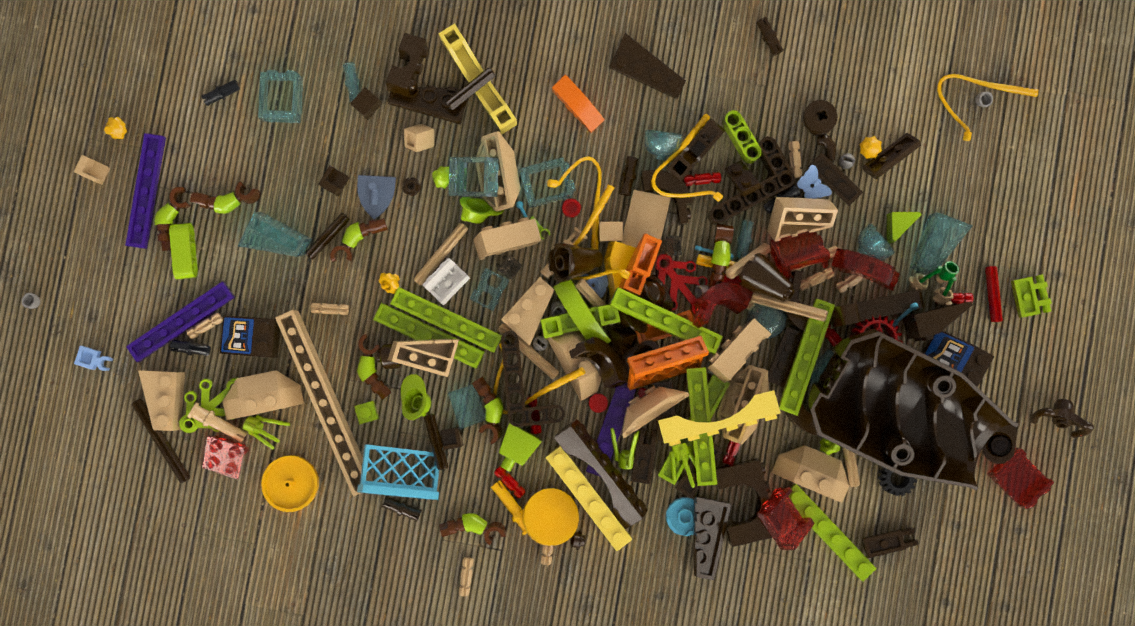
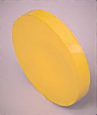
(290, 483)
(550, 517)

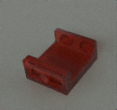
(799, 252)
(1021, 480)
(784, 520)

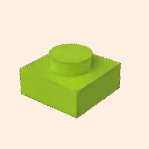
(366, 412)

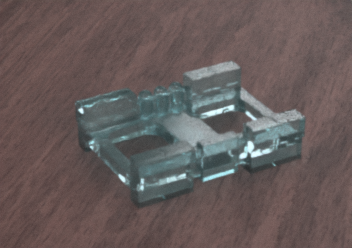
(495, 292)

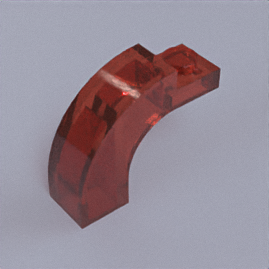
(866, 267)
(725, 294)

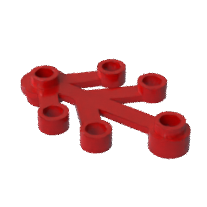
(678, 281)

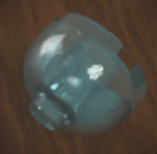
(662, 143)
(874, 244)
(770, 318)

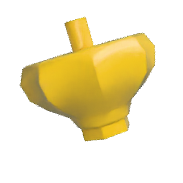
(115, 128)
(870, 147)
(389, 282)

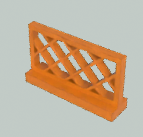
(665, 362)

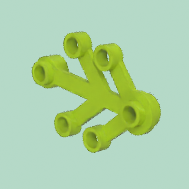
(205, 395)

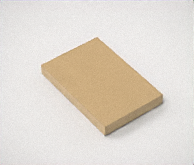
(645, 215)

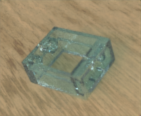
(280, 116)
(525, 171)
(458, 176)

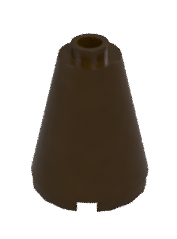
(572, 261)
(766, 279)

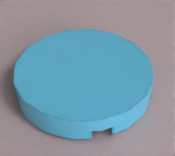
(681, 516)

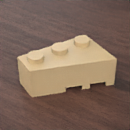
(800, 215)
(506, 237)
(737, 350)
(428, 355)

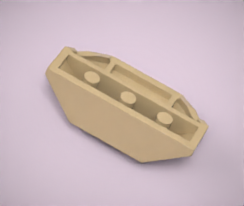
(496, 146)
(585, 384)
(739, 393)
(261, 394)
(649, 407)
(813, 471)

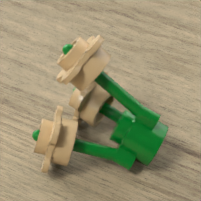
(944, 273)

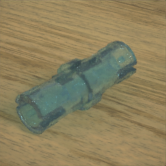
(351, 81)
(744, 239)

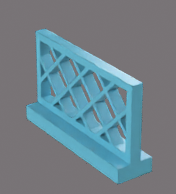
(394, 489)

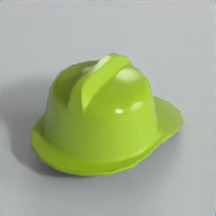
(476, 210)
(414, 397)

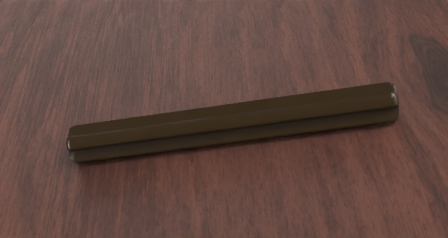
(161, 442)

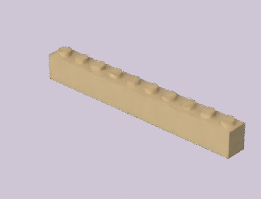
(323, 397)

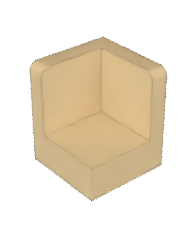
(419, 137)
(92, 169)
(610, 231)

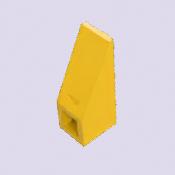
(616, 256)

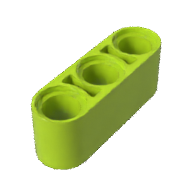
(741, 127)
(183, 251)

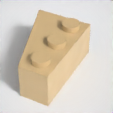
(529, 309)
(163, 398)

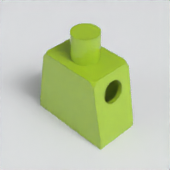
(517, 446)

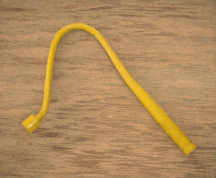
(1003, 87)
(701, 123)
(554, 183)
(601, 203)
(559, 382)

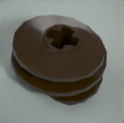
(828, 114)

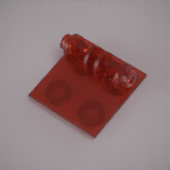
(224, 456)

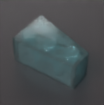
(273, 236)
(938, 241)

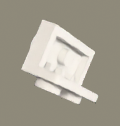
(446, 281)

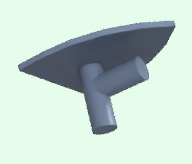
(375, 193)

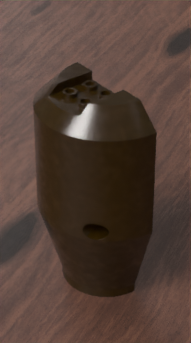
(903, 410)

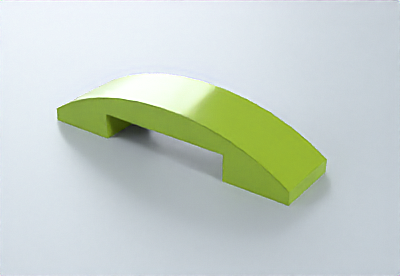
(579, 311)
(563, 323)

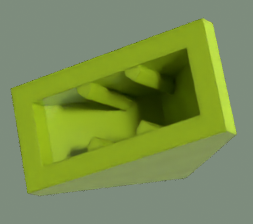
(898, 223)

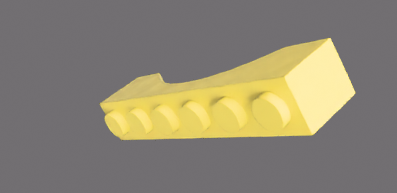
(470, 68)
(760, 406)
(588, 498)

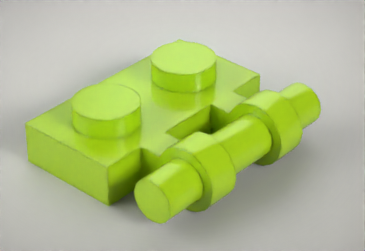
(1026, 297)

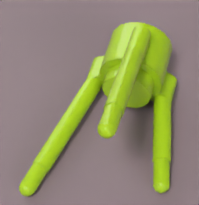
(254, 427)
(682, 451)
(626, 457)

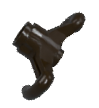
(1064, 416)

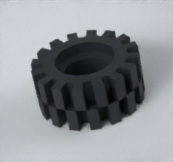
(904, 487)

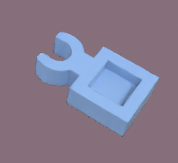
(91, 359)

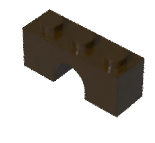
(403, 79)

